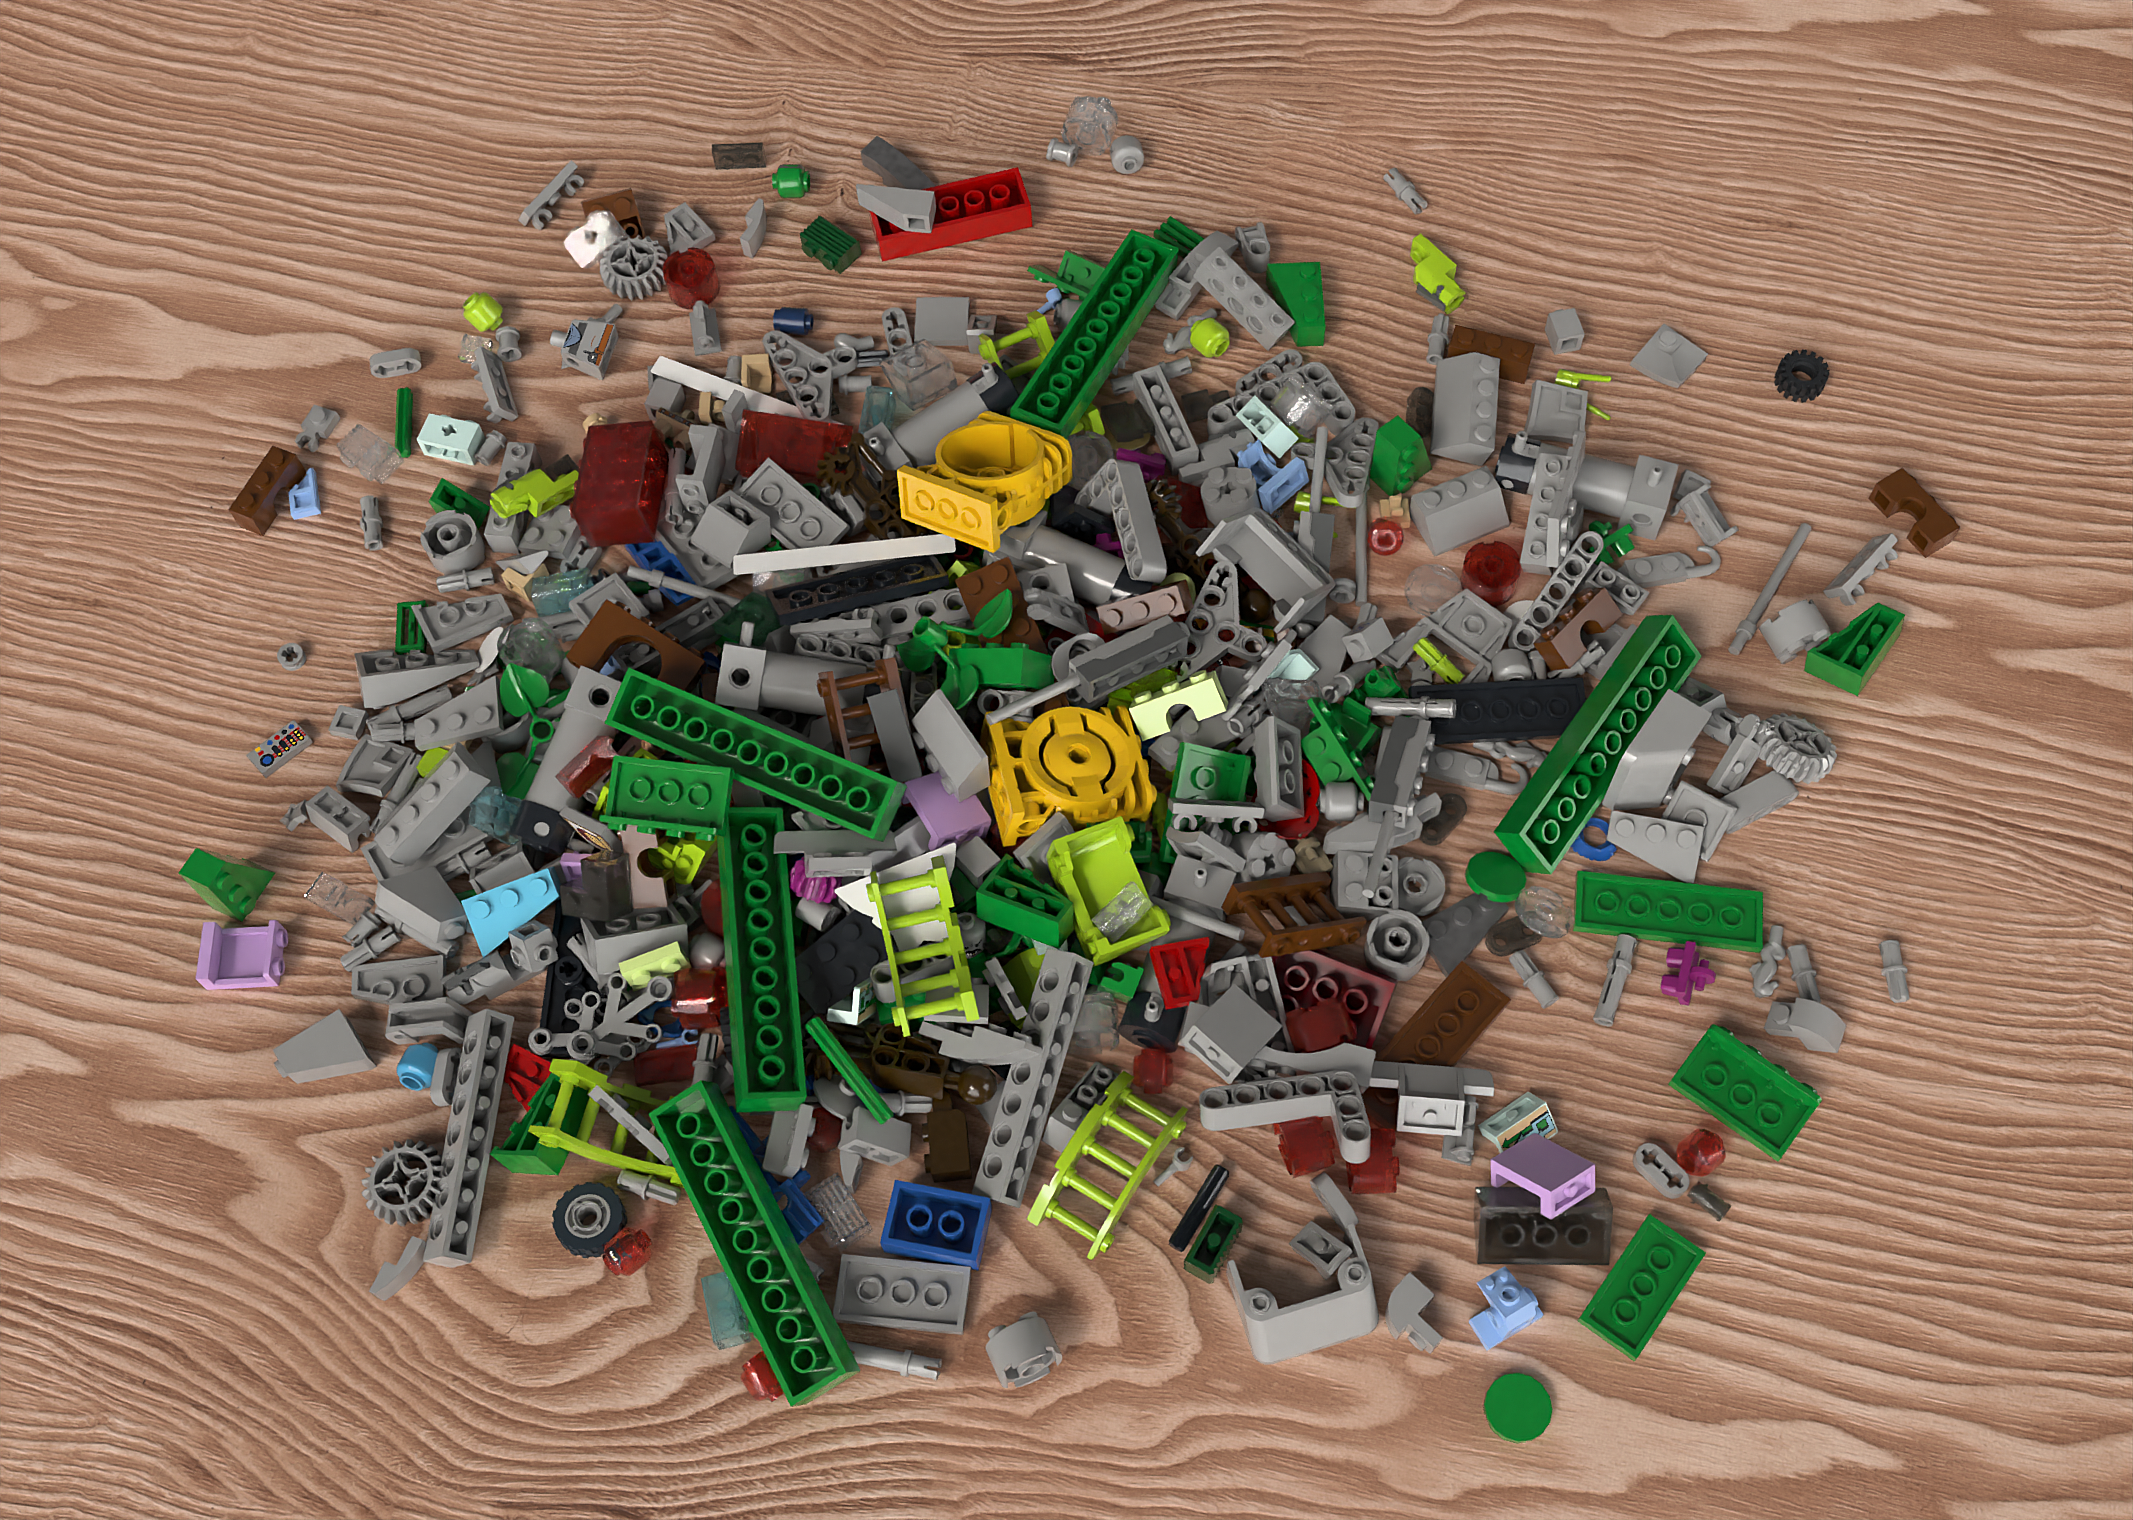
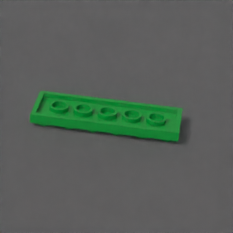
(1668, 911)

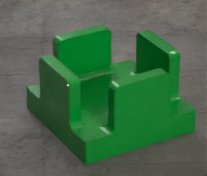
(1357, 722)

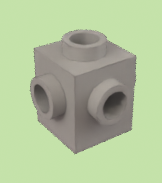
(533, 946)

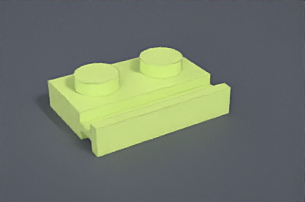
(659, 962)

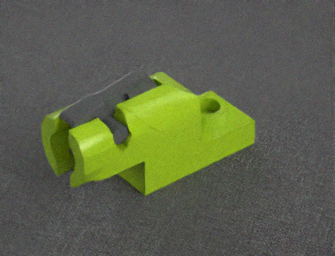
(1435, 275)
(532, 492)

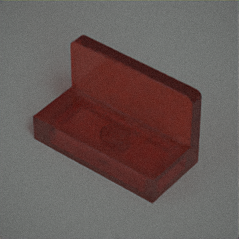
(587, 766)

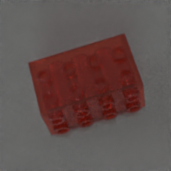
(620, 484)

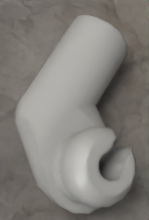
(859, 344)

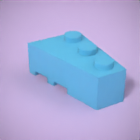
(509, 907)

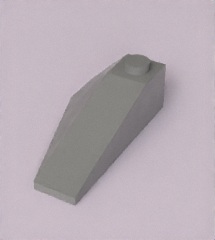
(393, 678)

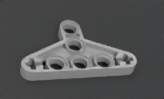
(803, 365)
(1345, 451)
(1219, 617)

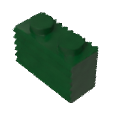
(830, 245)
(1213, 1244)

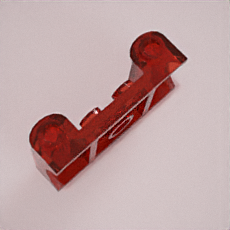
(787, 441)

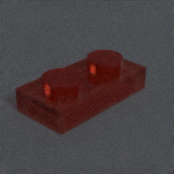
(664, 1065)

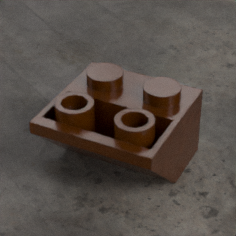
(622, 207)

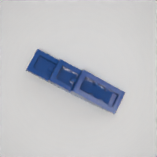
(655, 556)

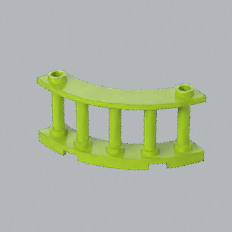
(1038, 330)
(950, 946)
(575, 1074)
(1085, 1143)

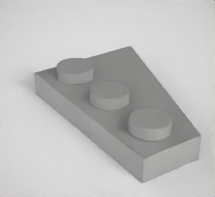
(1208, 732)
(1661, 842)

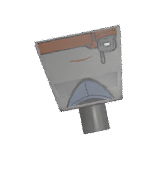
(587, 346)

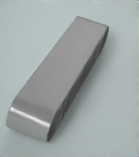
(1565, 583)

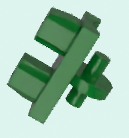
(1618, 540)
(1377, 684)

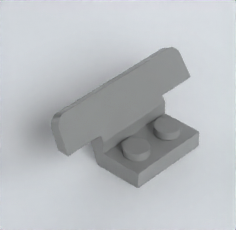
(833, 851)
(506, 867)
(1430, 1095)

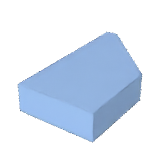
(305, 497)

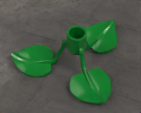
(932, 637)
(522, 692)

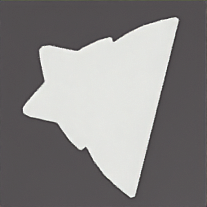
(904, 902)

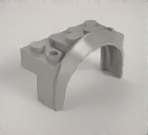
(1259, 982)

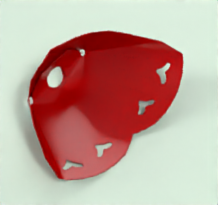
(1293, 827)

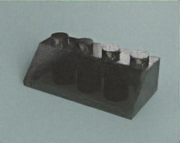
(1515, 1231)

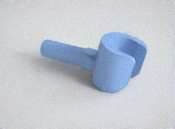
(1054, 297)
(681, 1041)

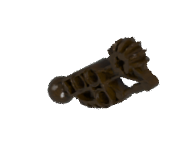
(855, 483)
(1254, 603)
(899, 1062)

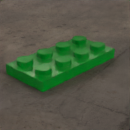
(1641, 1287)

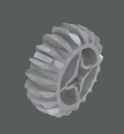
(619, 266)
(1797, 749)
(381, 1185)

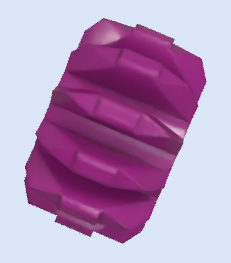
(813, 888)

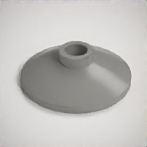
(837, 1096)

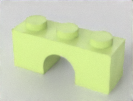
(1200, 693)

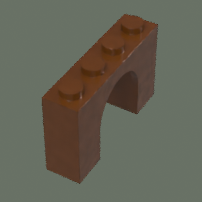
(616, 627)

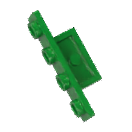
(1075, 274)
(1331, 751)

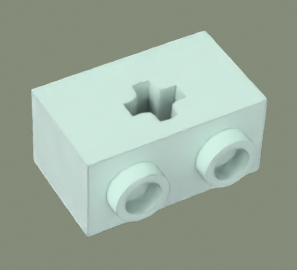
(1267, 427)
(451, 438)

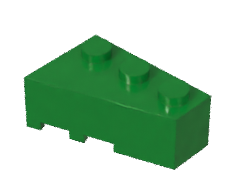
(1300, 294)
(1398, 457)
(1856, 652)
(1004, 667)
(226, 881)
(1024, 905)
(522, 1149)

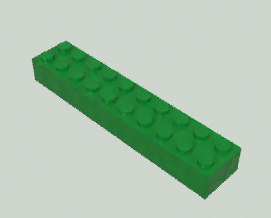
(1097, 335)
(758, 753)
(1585, 758)
(760, 964)
(754, 1243)

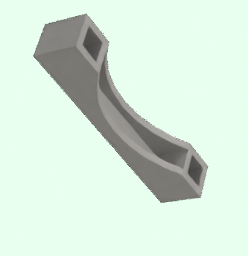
(1342, 1057)

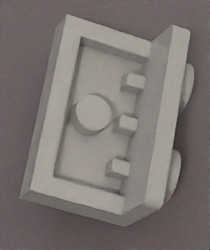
(787, 1141)

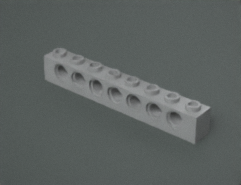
(942, 601)
(1033, 1081)
(469, 1139)

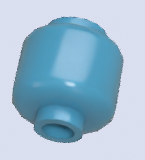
(417, 1066)

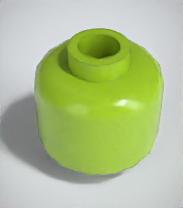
(483, 311)
(1209, 337)

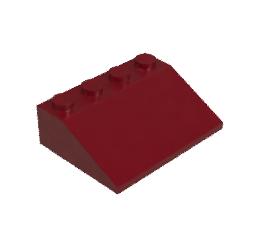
(1318, 975)

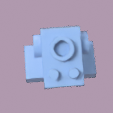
(1281, 483)
(1510, 1309)

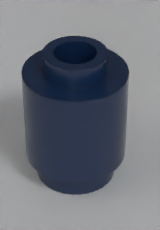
(793, 320)

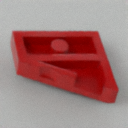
(1179, 970)
(525, 1074)

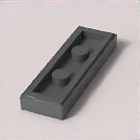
(894, 736)

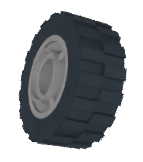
(581, 1203)

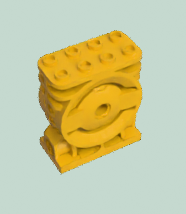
(985, 479)
(1076, 758)

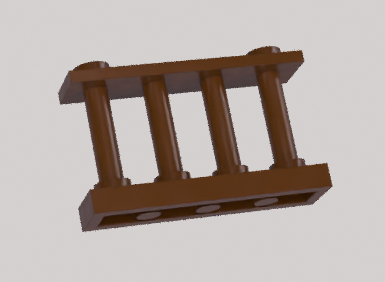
(883, 674)
(1296, 892)

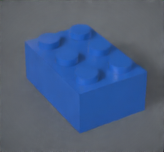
(936, 1225)

